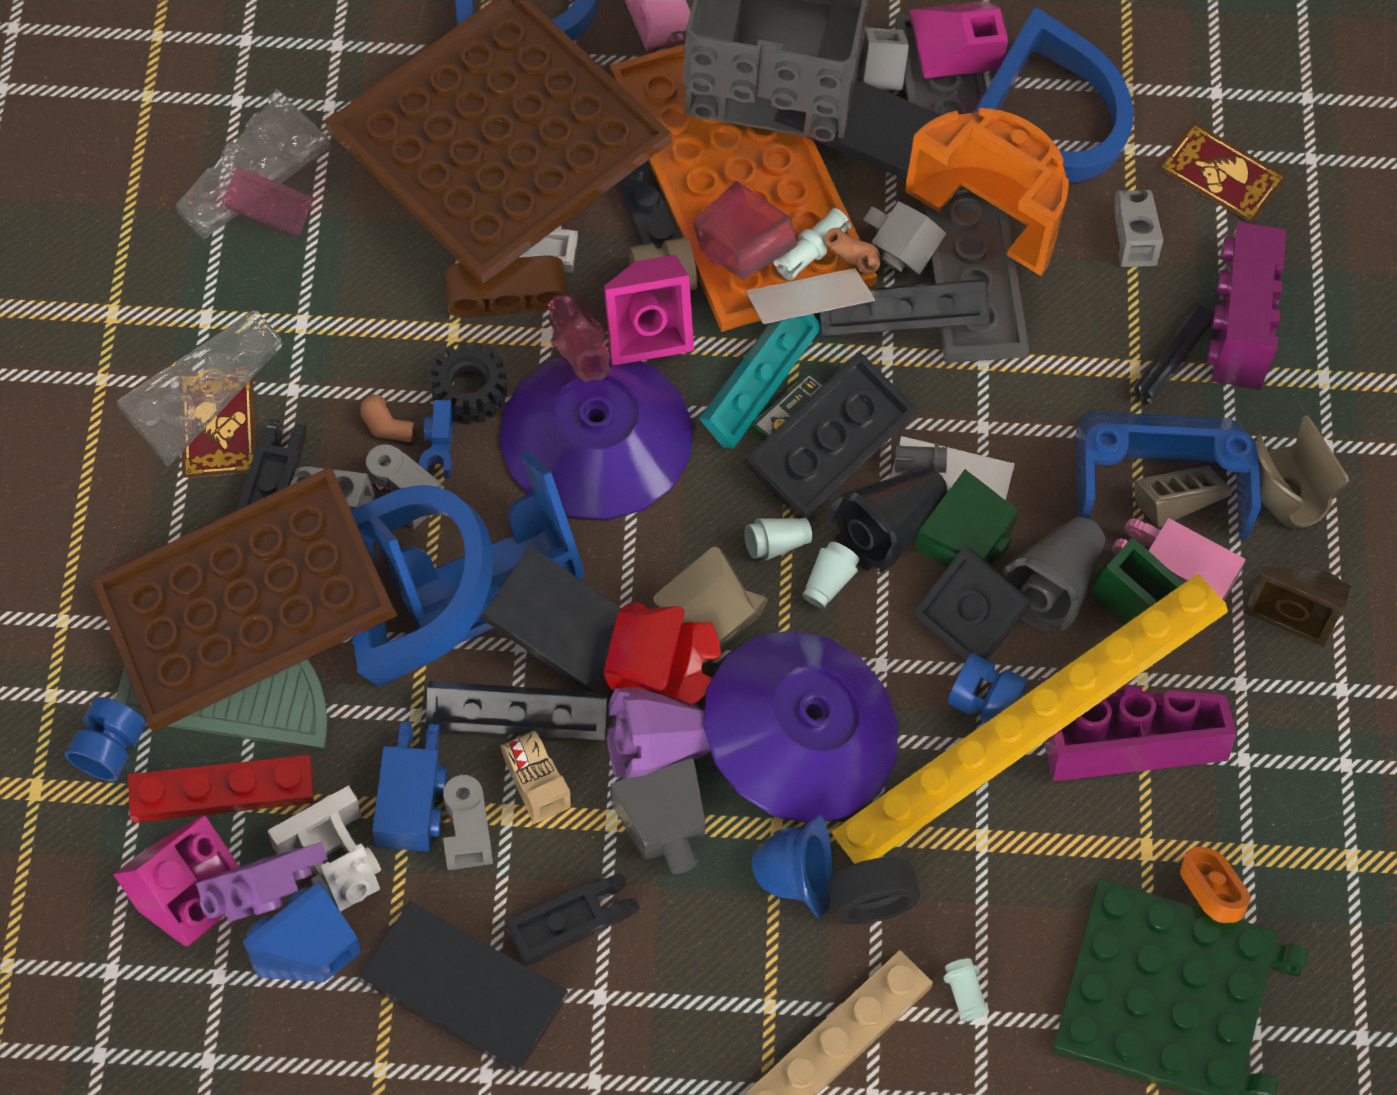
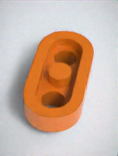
(1215, 884)

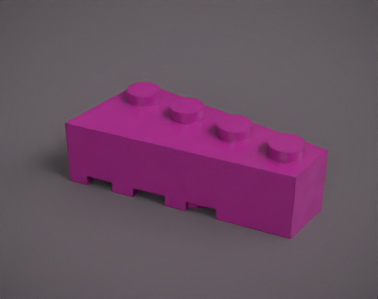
(1248, 306)
(1142, 733)

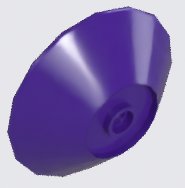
(604, 465)
(776, 750)

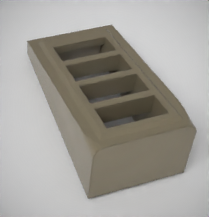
(1170, 496)

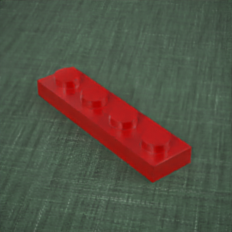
(220, 788)

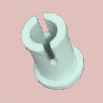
(966, 989)

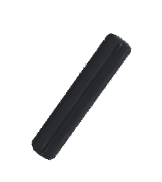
(1173, 354)

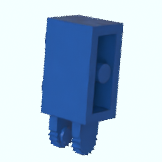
(408, 793)

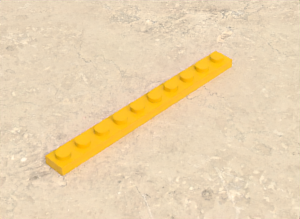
(1030, 721)

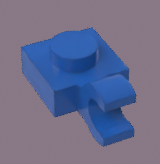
(439, 432)

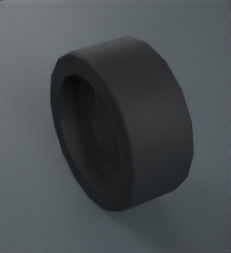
(874, 890)

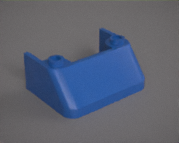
(1111, 436)
(533, 520)

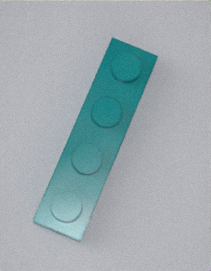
(758, 378)

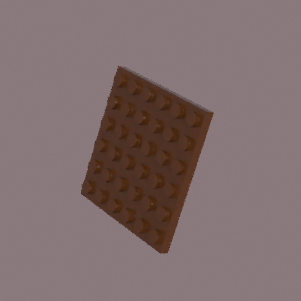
(498, 134)

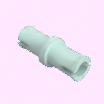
(810, 245)

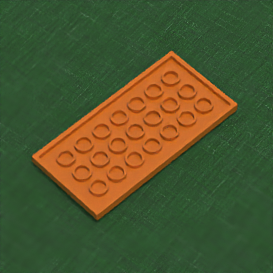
(710, 158)

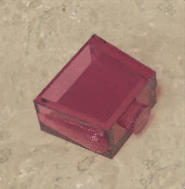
(743, 231)

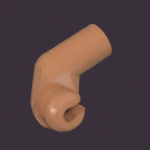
(853, 250)
(381, 422)

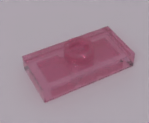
(267, 201)

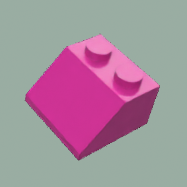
(649, 311)

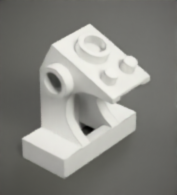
(348, 877)

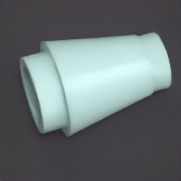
(776, 536)
(830, 573)

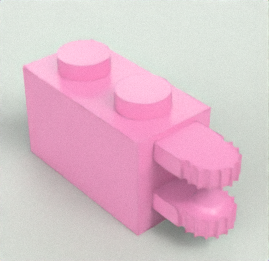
(1187, 553)

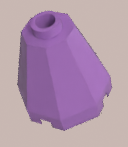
(652, 732)

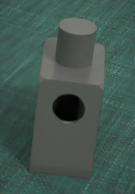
(663, 813)

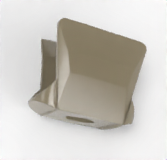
(1310, 467)
(713, 594)

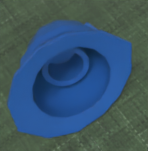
(797, 865)

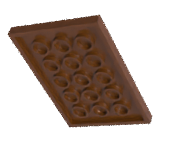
(242, 599)

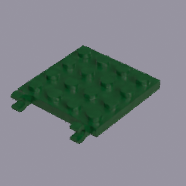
(1170, 993)

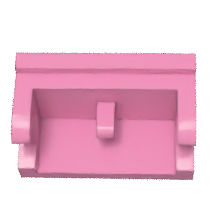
(658, 20)

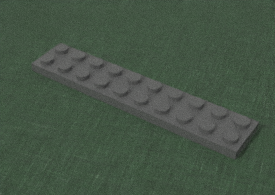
(974, 229)

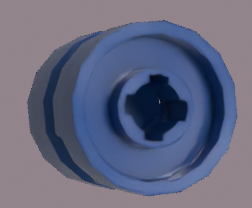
(1005, 689)
(104, 741)

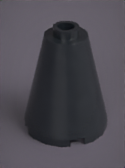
(886, 516)

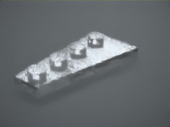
(272, 146)
(196, 388)

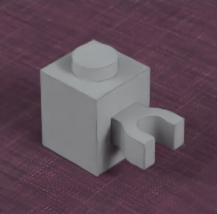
(884, 58)
(905, 237)

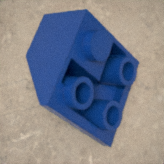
(303, 940)

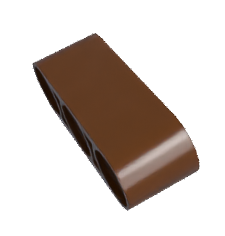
(519, 288)

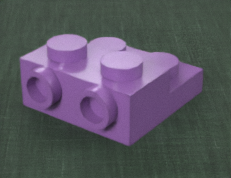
(258, 884)

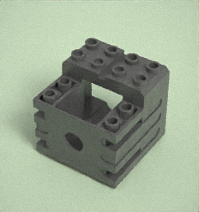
(778, 50)

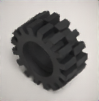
(473, 362)

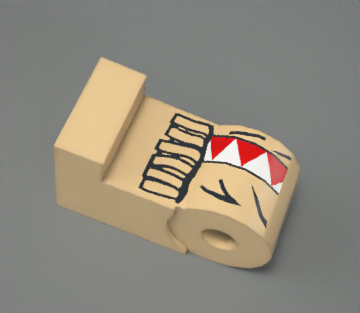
(536, 777)

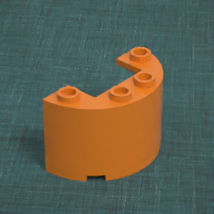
(1001, 162)

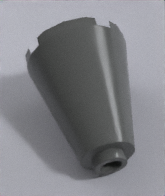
(1058, 572)

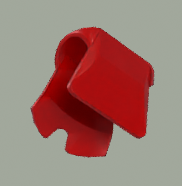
(660, 652)

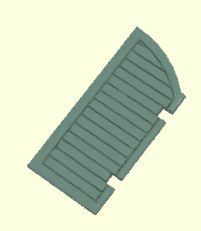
(277, 710)

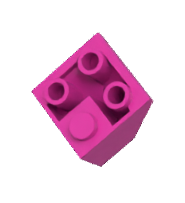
(959, 38)
(165, 878)

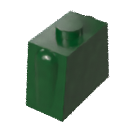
(967, 517)
(1133, 582)

